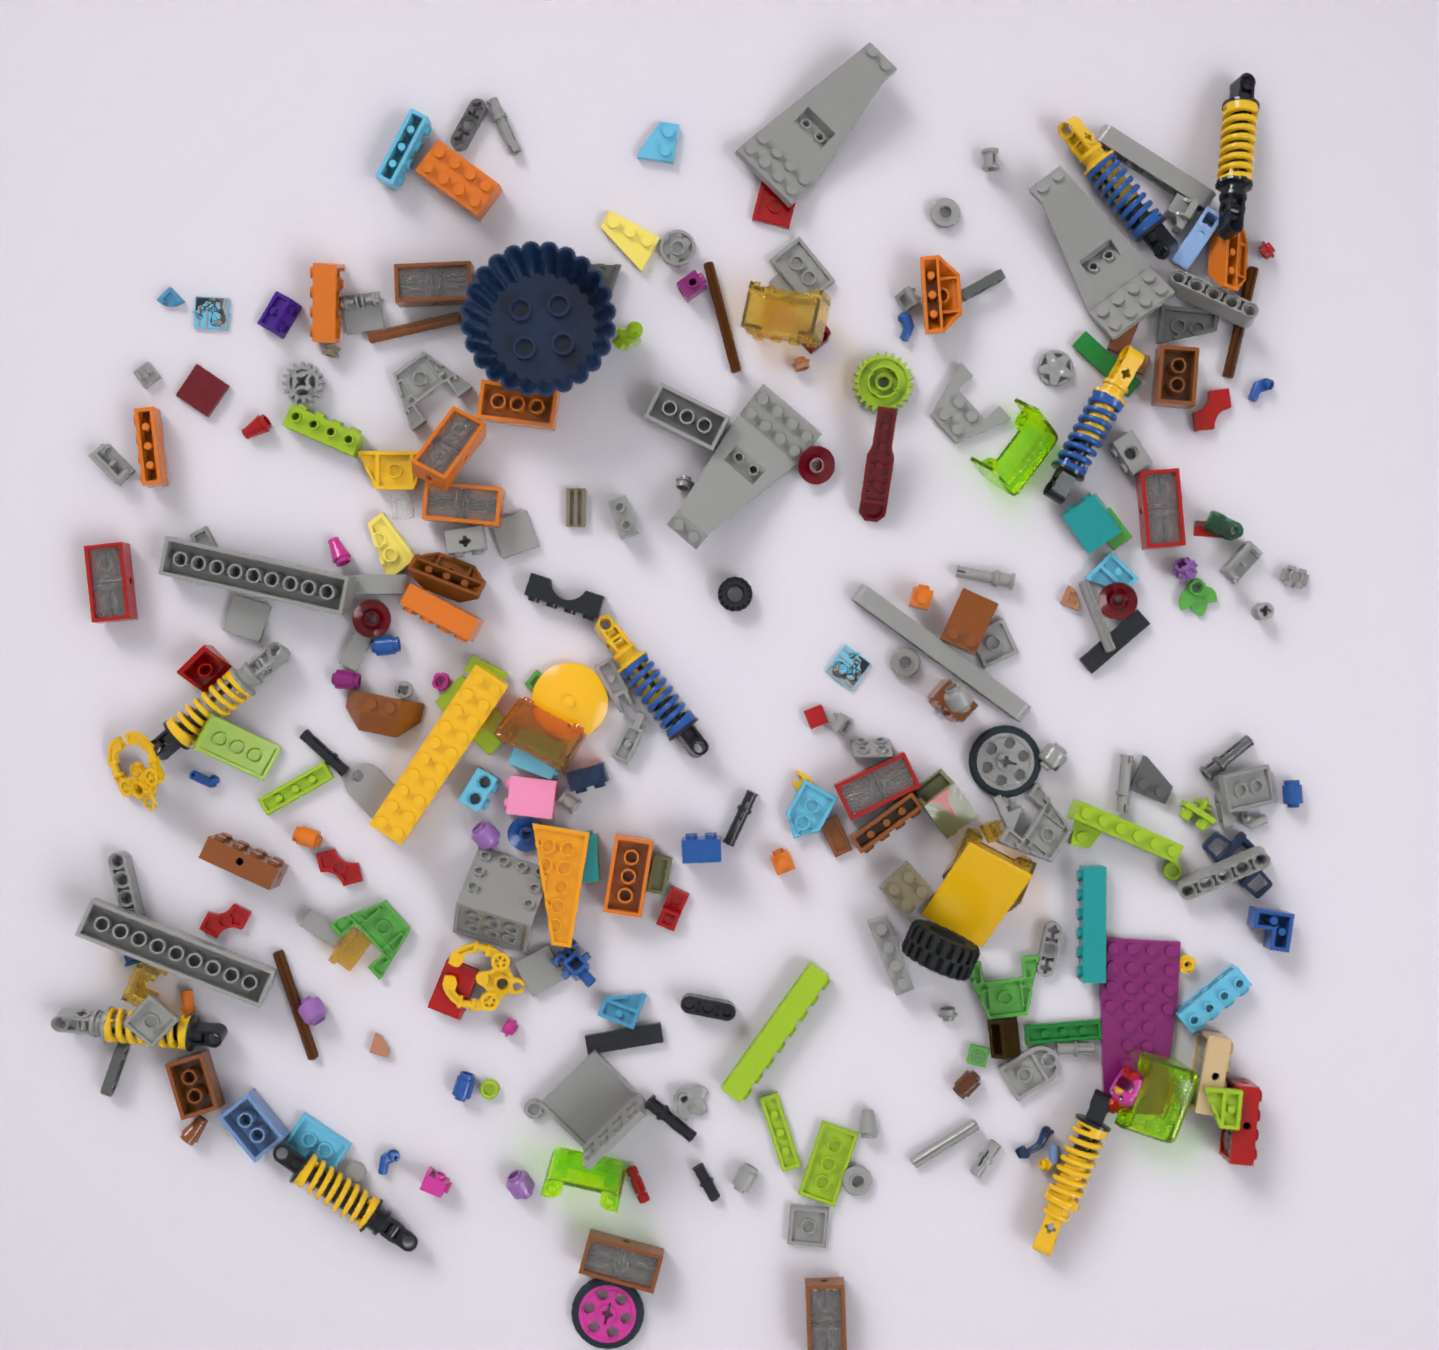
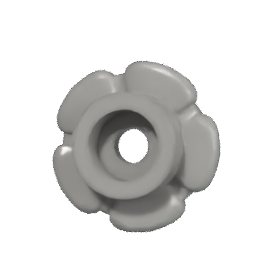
(684, 483)
(947, 1013)

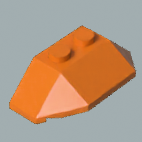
(1228, 260)
(939, 294)

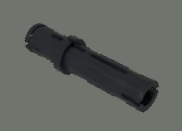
(325, 753)
(750, 797)

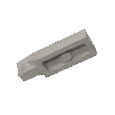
(629, 739)

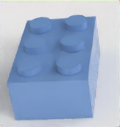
(254, 1125)

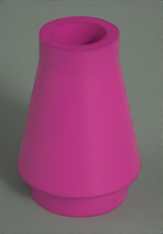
(339, 553)

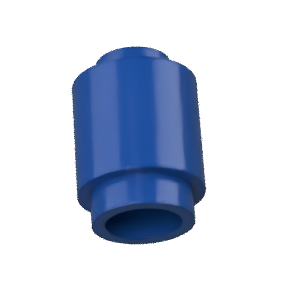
(386, 645)
(1292, 793)
(464, 1086)

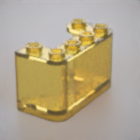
(786, 315)

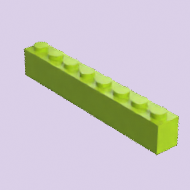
(775, 1031)

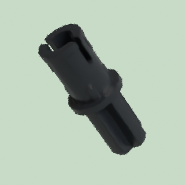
(706, 1182)

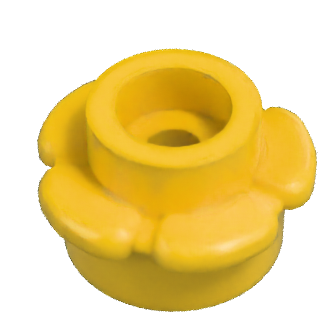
(1191, 964)

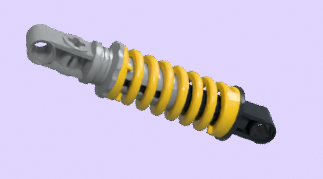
(226, 697)
(187, 1031)

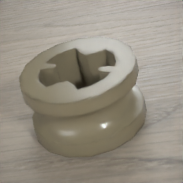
(331, 350)

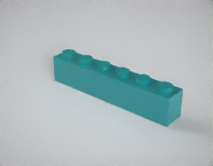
(1091, 924)

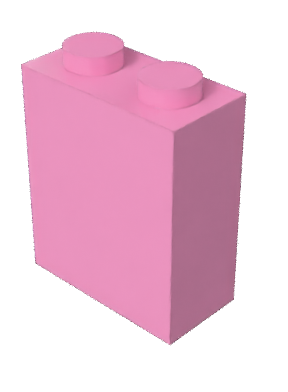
(531, 796)

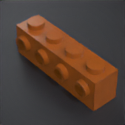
(886, 821)

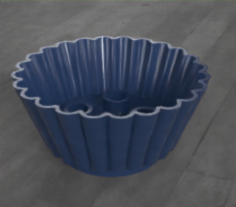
(538, 318)

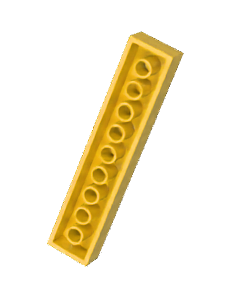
(439, 754)

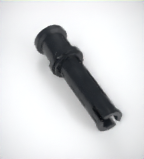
(663, 1113)

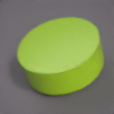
(1171, 871)
(489, 1088)

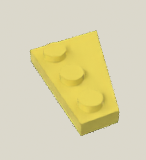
(631, 239)

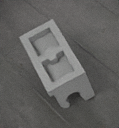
(112, 463)
(1241, 561)

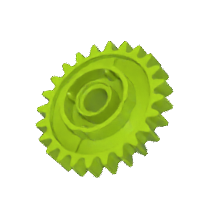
(887, 369)

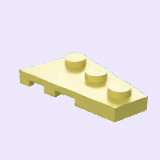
(391, 546)

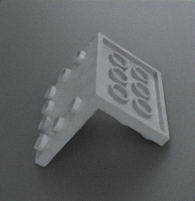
(499, 900)
(595, 1107)

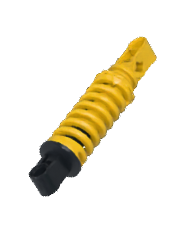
(1065, 1193)

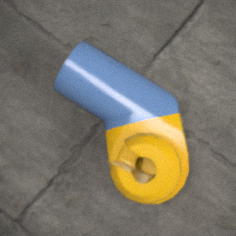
(1050, 1161)

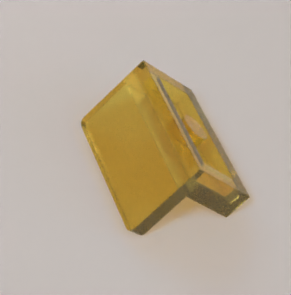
(350, 949)

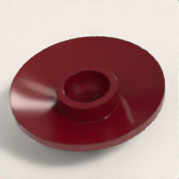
(824, 468)
(1115, 609)
(362, 616)

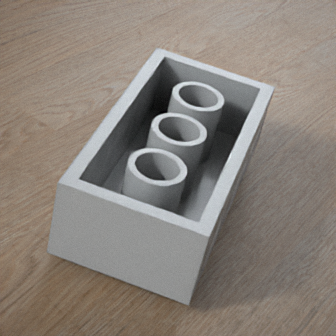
(686, 418)

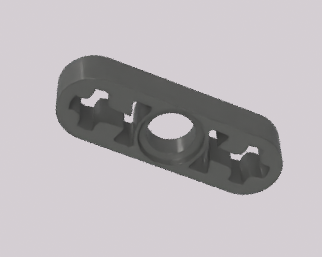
(480, 115)
(982, 285)
(115, 1069)

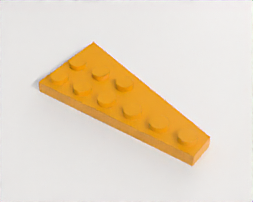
(561, 868)

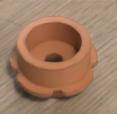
(801, 364)

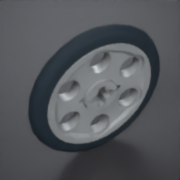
(1030, 767)

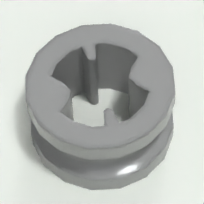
(404, 683)

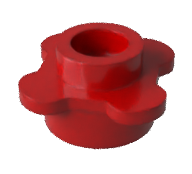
(1266, 250)

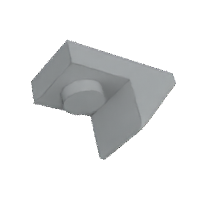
(1008, 817)

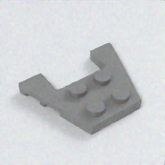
(420, 379)
(958, 416)
(1045, 834)

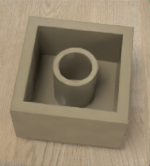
(906, 889)

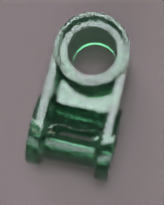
(1220, 524)

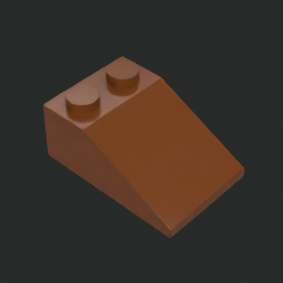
(969, 621)

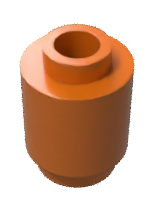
(307, 837)

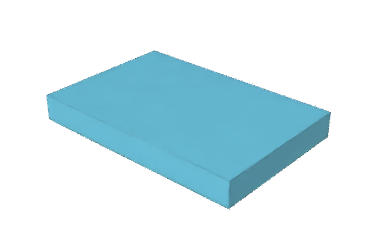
(313, 1135)

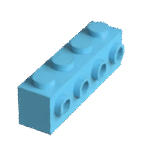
(404, 149)
(1213, 998)

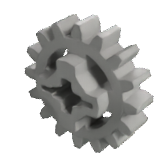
(298, 388)

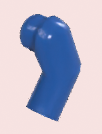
(907, 322)
(1258, 387)
(210, 782)
(387, 1158)

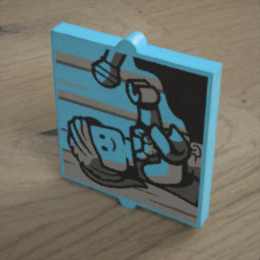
(211, 313)
(848, 667)

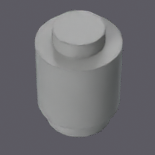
(745, 1178)

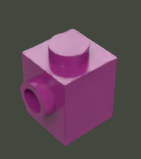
(692, 285)

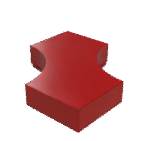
(1216, 402)
(346, 871)
(233, 918)

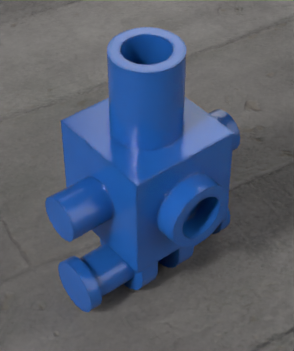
(575, 964)

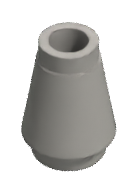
(868, 1124)

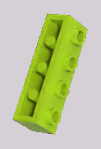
(324, 431)

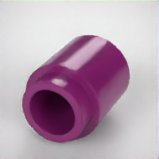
(346, 679)

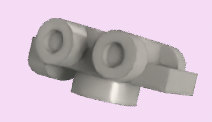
(1291, 576)

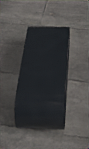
(715, 1013)

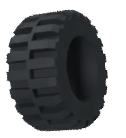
(940, 950)

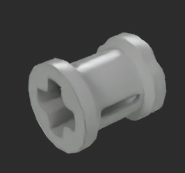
(990, 159)
(1264, 606)
(569, 802)

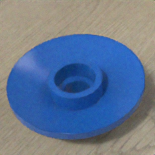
(518, 837)

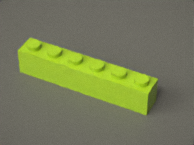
(1124, 831)

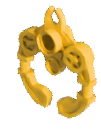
(143, 782)
(488, 979)

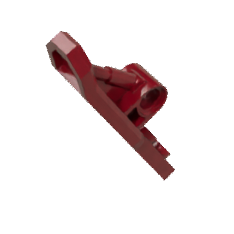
(878, 467)

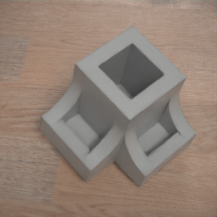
(1180, 211)

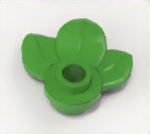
(1197, 600)

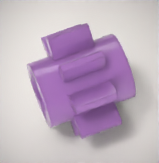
(1185, 569)

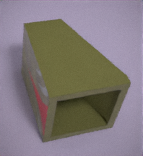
(944, 803)

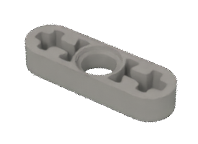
(1056, 935)

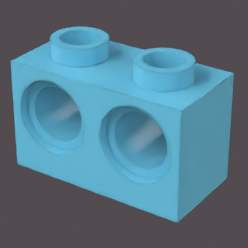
(475, 786)

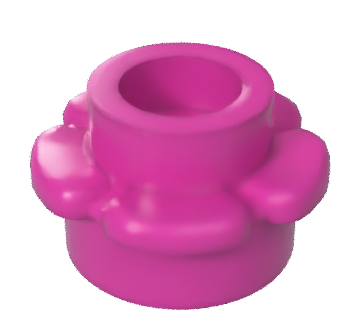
(436, 681)
(509, 1027)

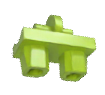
(628, 335)
(1203, 818)

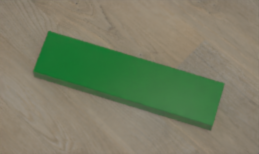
(1100, 358)
(1062, 1031)

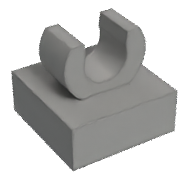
(907, 299)
(147, 374)
(841, 724)

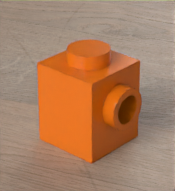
(921, 597)
(782, 861)

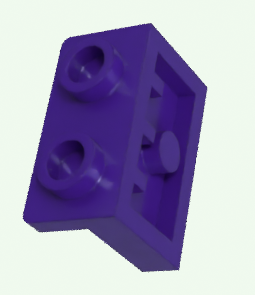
(279, 314)

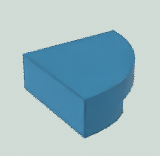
(170, 298)

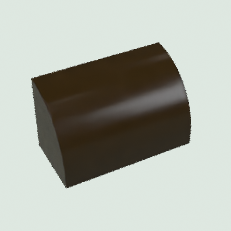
(1004, 1038)

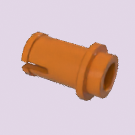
(187, 1001)

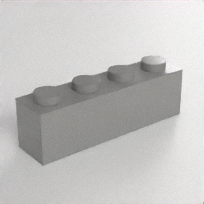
(890, 954)

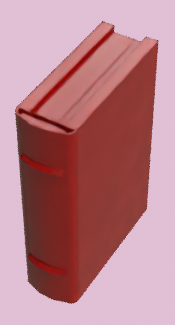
(466, 982)

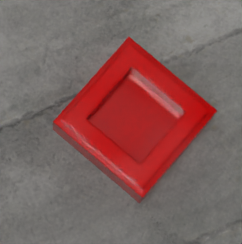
(815, 716)

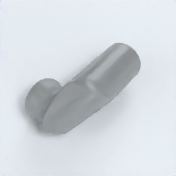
(1252, 822)

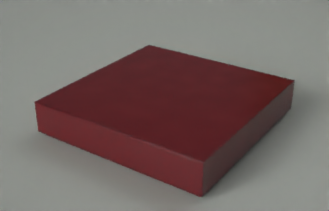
(202, 390)

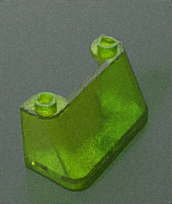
(1162, 1098)
(568, 1169)

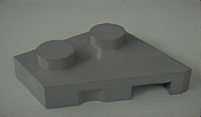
(1150, 782)

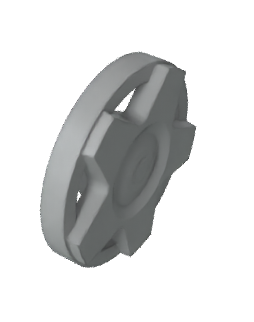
(677, 248)
(1055, 368)

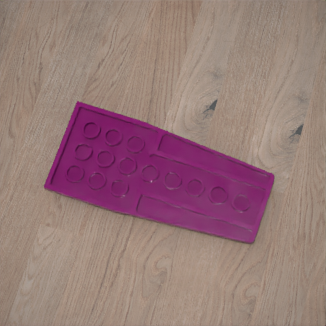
(1137, 1003)

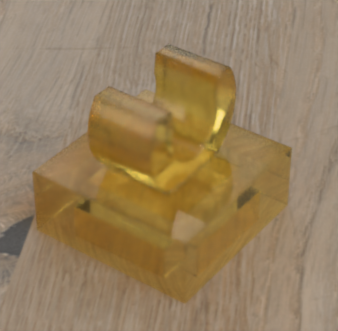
(991, 830)

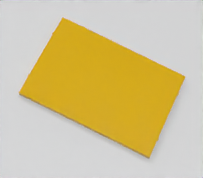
(976, 894)

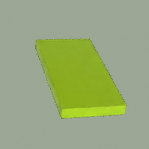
(485, 737)
(237, 747)
(828, 1163)

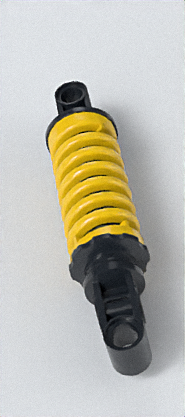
(1236, 154)
(344, 1196)

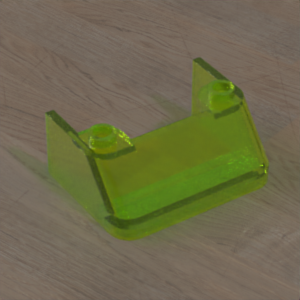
(1023, 453)

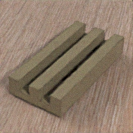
(568, 507)

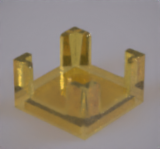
(136, 989)

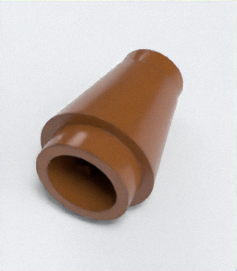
(194, 1130)

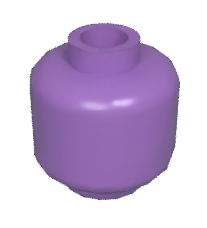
(485, 835)
(312, 1010)
(520, 1184)

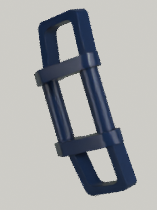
(1232, 846)

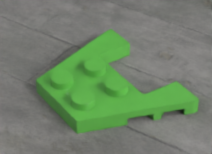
(382, 927)
(1006, 996)

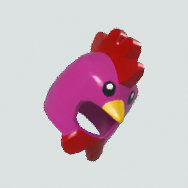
(1124, 1090)

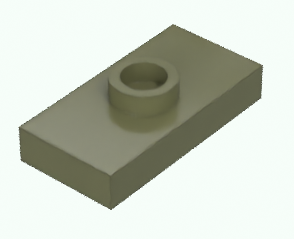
(659, 874)

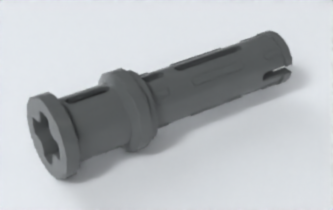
(1219, 763)

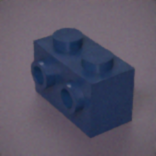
(586, 777)

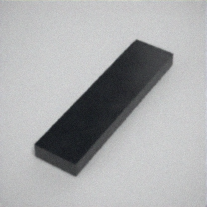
(1120, 635)
(624, 1038)

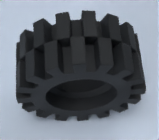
(735, 582)

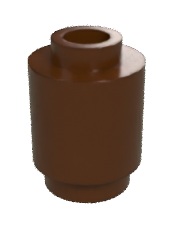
(967, 1084)

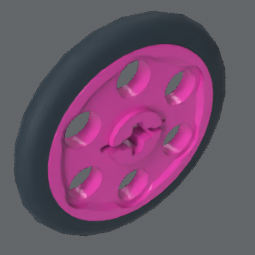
(600, 1337)

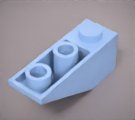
(1196, 238)

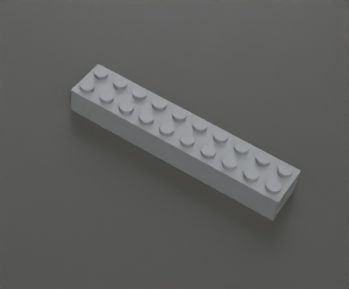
(257, 575)
(176, 952)

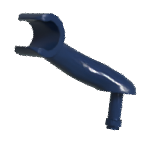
(1044, 1135)

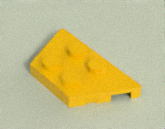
(390, 469)

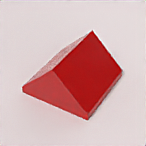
(204, 668)

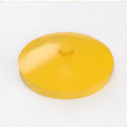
(572, 695)

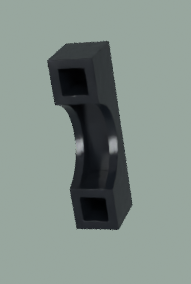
(587, 604)

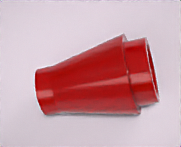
(257, 426)

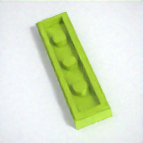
(296, 788)
(780, 1131)

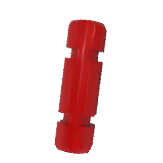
(637, 1184)

